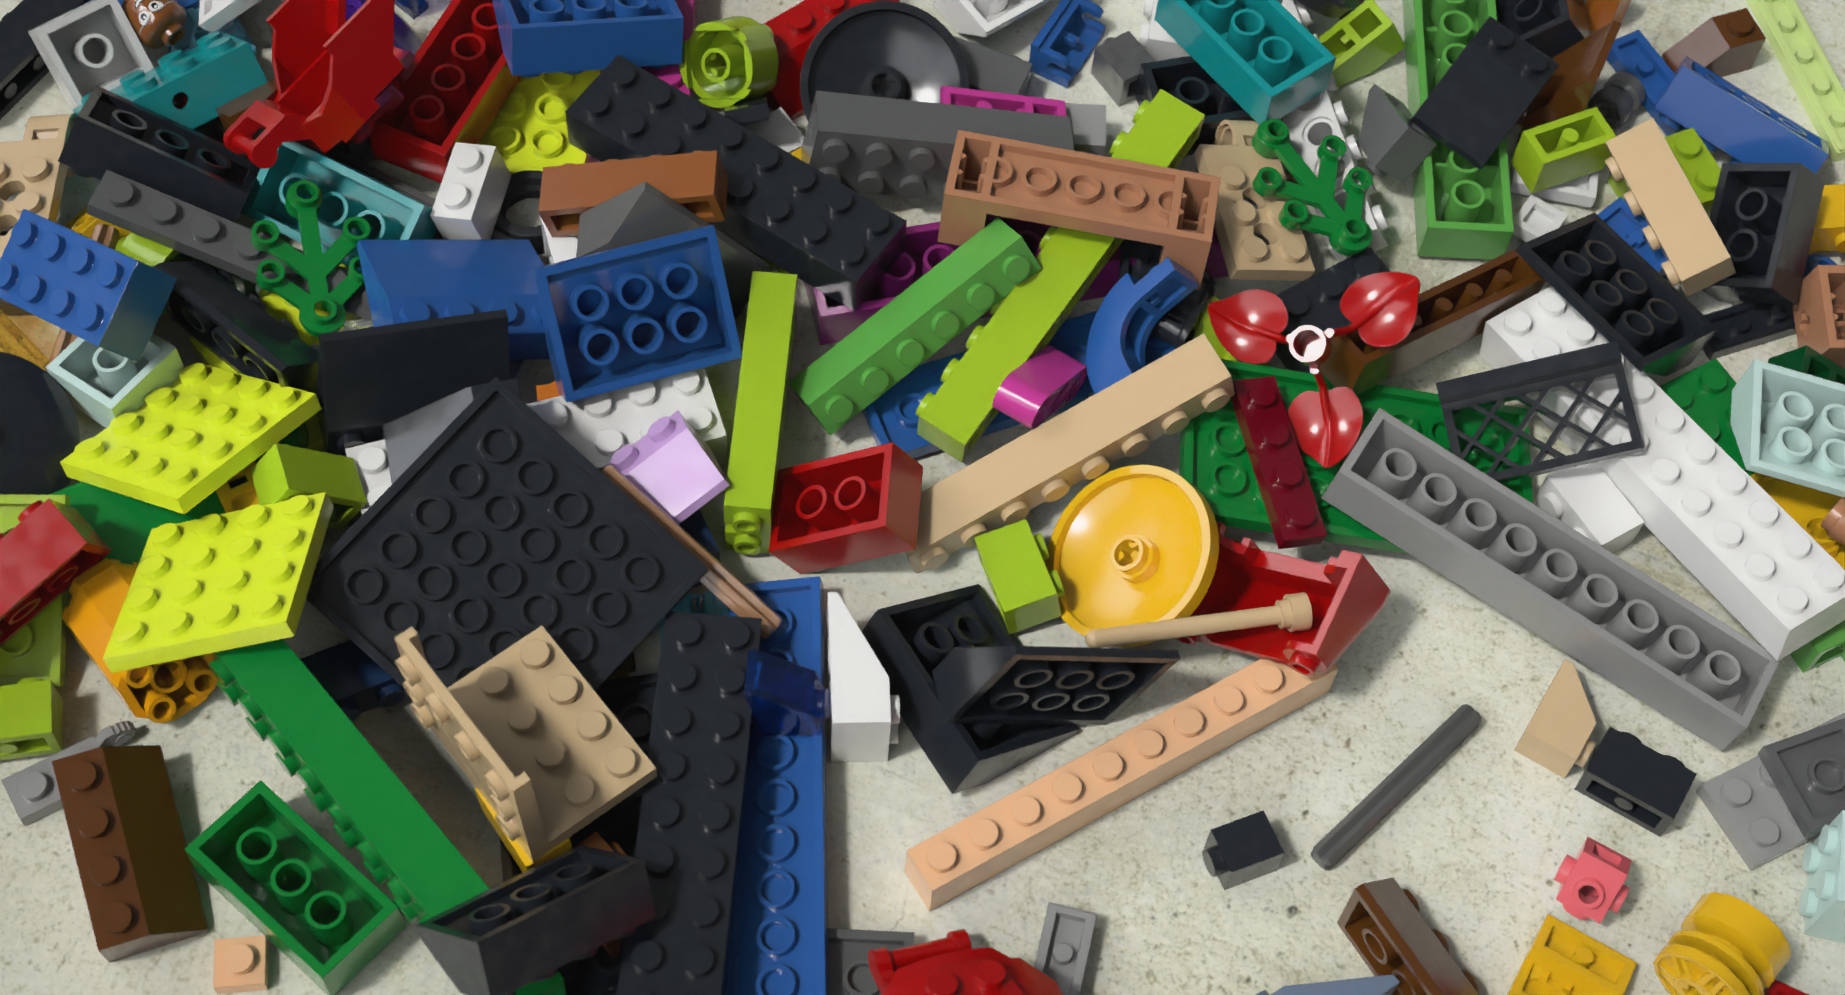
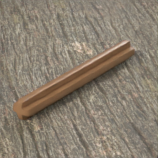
(718, 578)

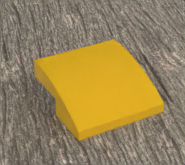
(1570, 964)

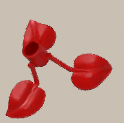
(1323, 421)

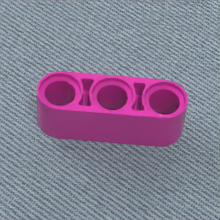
(1040, 387)

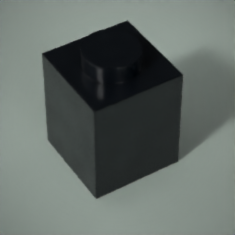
(1242, 850)

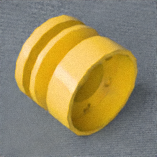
(1722, 950)

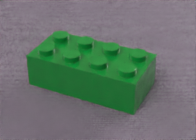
(296, 888)

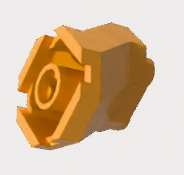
(154, 691)

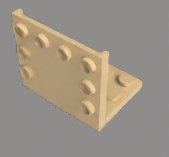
(529, 738)

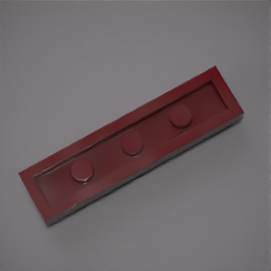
(1277, 463)

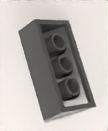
(650, 214)

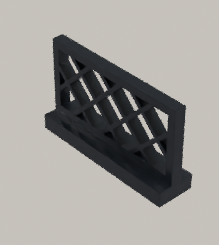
(1540, 378)

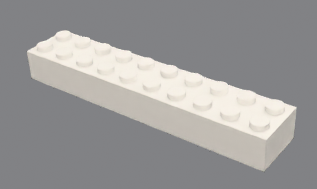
(1686, 488)

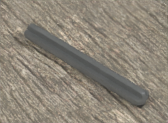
(1395, 787)

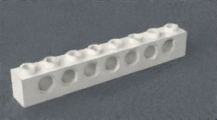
(1326, 119)

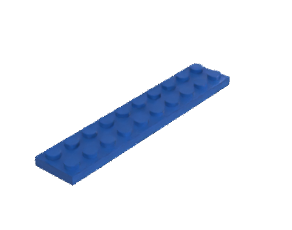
(782, 869)

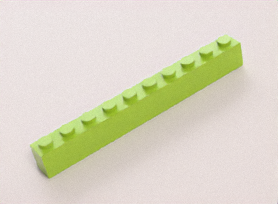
(1041, 304)

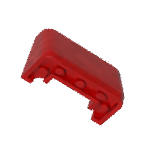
(1342, 599)

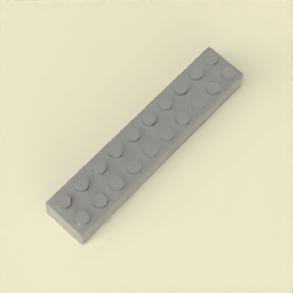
(1553, 580)

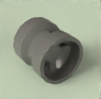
(1618, 103)

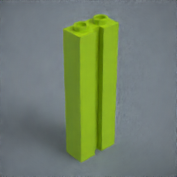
(760, 412)

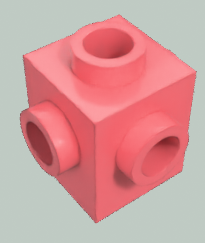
(1593, 881)

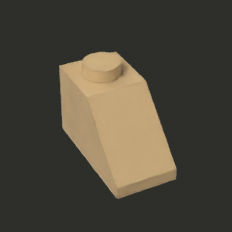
(1560, 725)

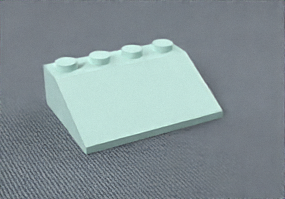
(1791, 426)

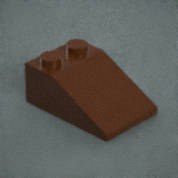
(1573, 80)

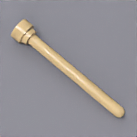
(1291, 613)

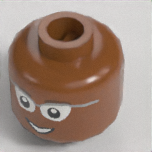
(156, 21)

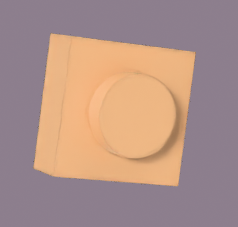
(241, 964)

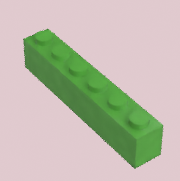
(914, 325)

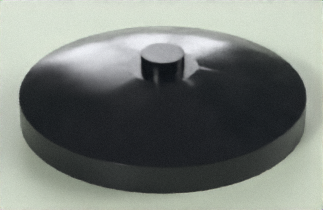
(884, 53)
(35, 429)

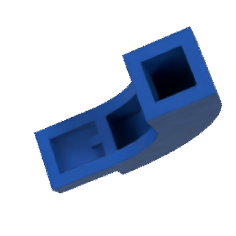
(1126, 319)

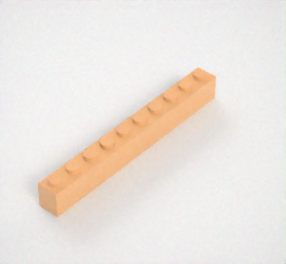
(1107, 778)

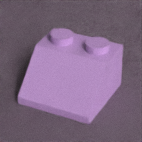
(672, 467)

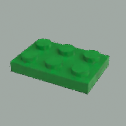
(1706, 399)

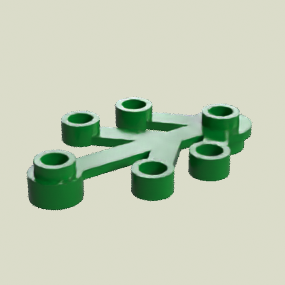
(1272, 141)
(312, 264)

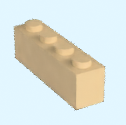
(1669, 208)

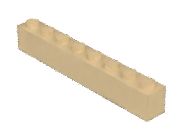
(1069, 449)

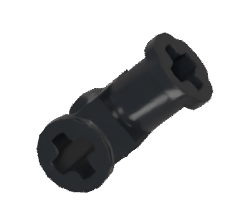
(1180, 322)

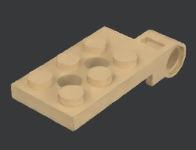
(34, 170)
(1238, 220)

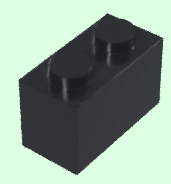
(1636, 781)

